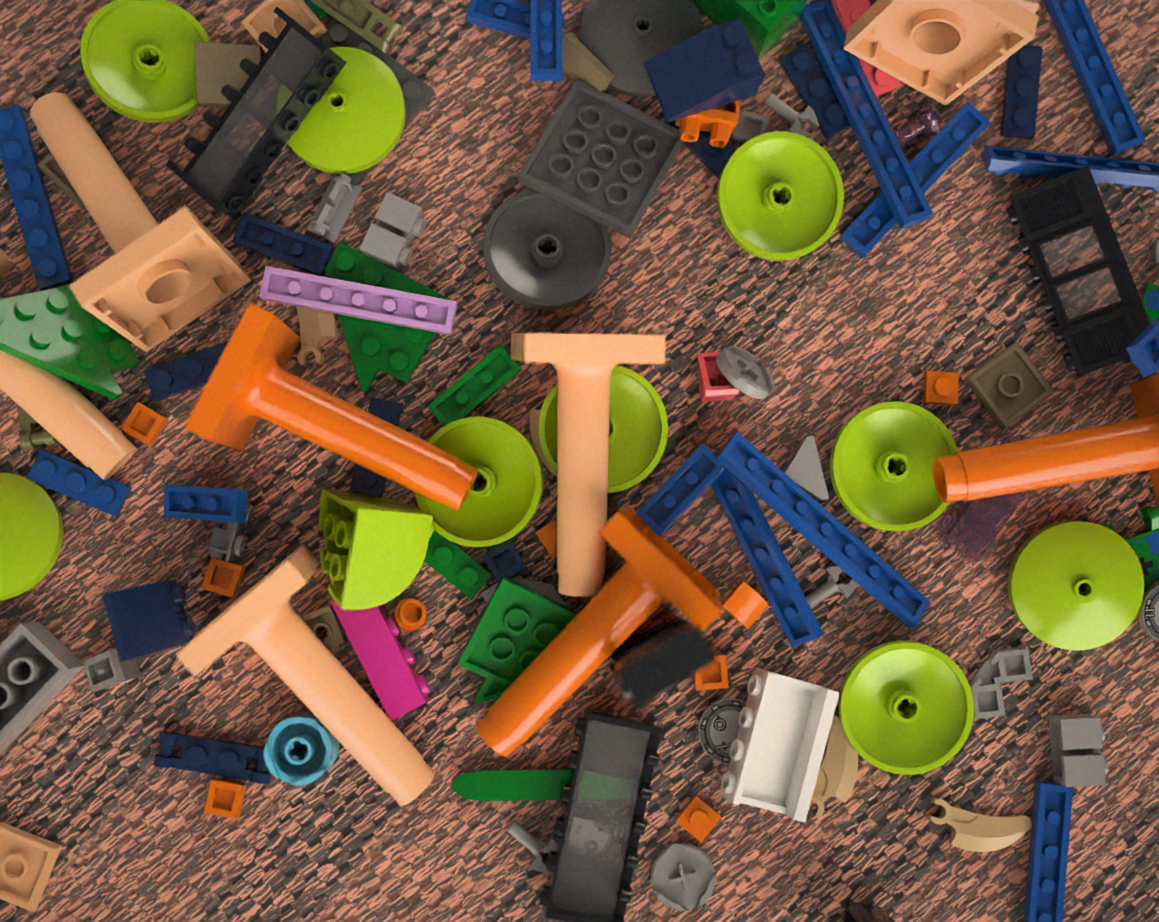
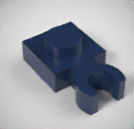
(504, 560)

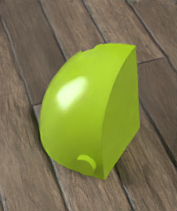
(370, 547)

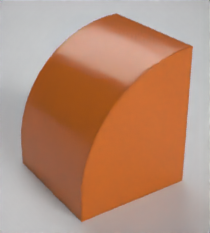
(744, 604)

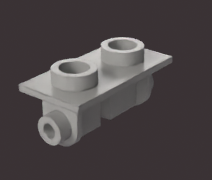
(334, 208)
(230, 539)

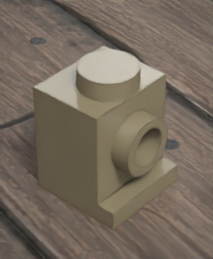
(326, 617)

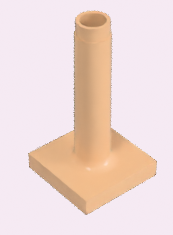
(940, 43)
(158, 272)
(64, 410)
(583, 440)
(312, 672)

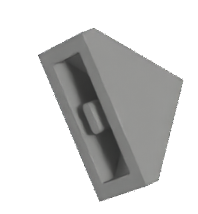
(806, 469)
(108, 670)

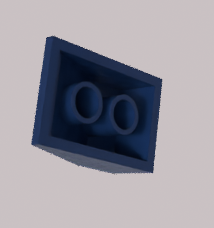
(706, 71)
(149, 619)

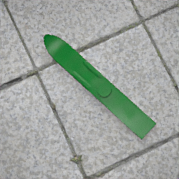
(512, 784)

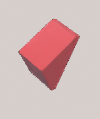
(712, 383)

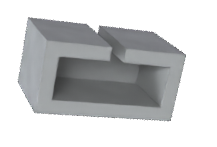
(392, 238)
(1076, 750)

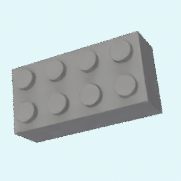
(31, 676)

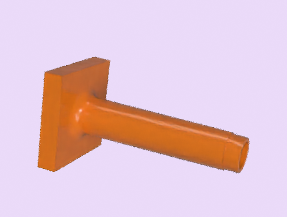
(254, 385)
(1058, 457)
(646, 580)

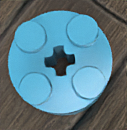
(300, 767)

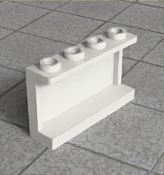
(779, 744)

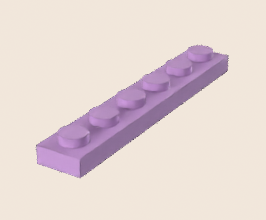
(358, 300)

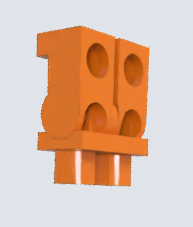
(718, 121)

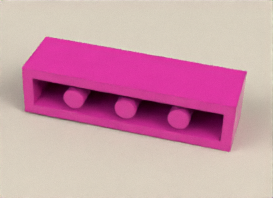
(385, 659)

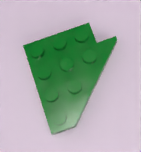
(64, 339)
(376, 344)
(511, 635)

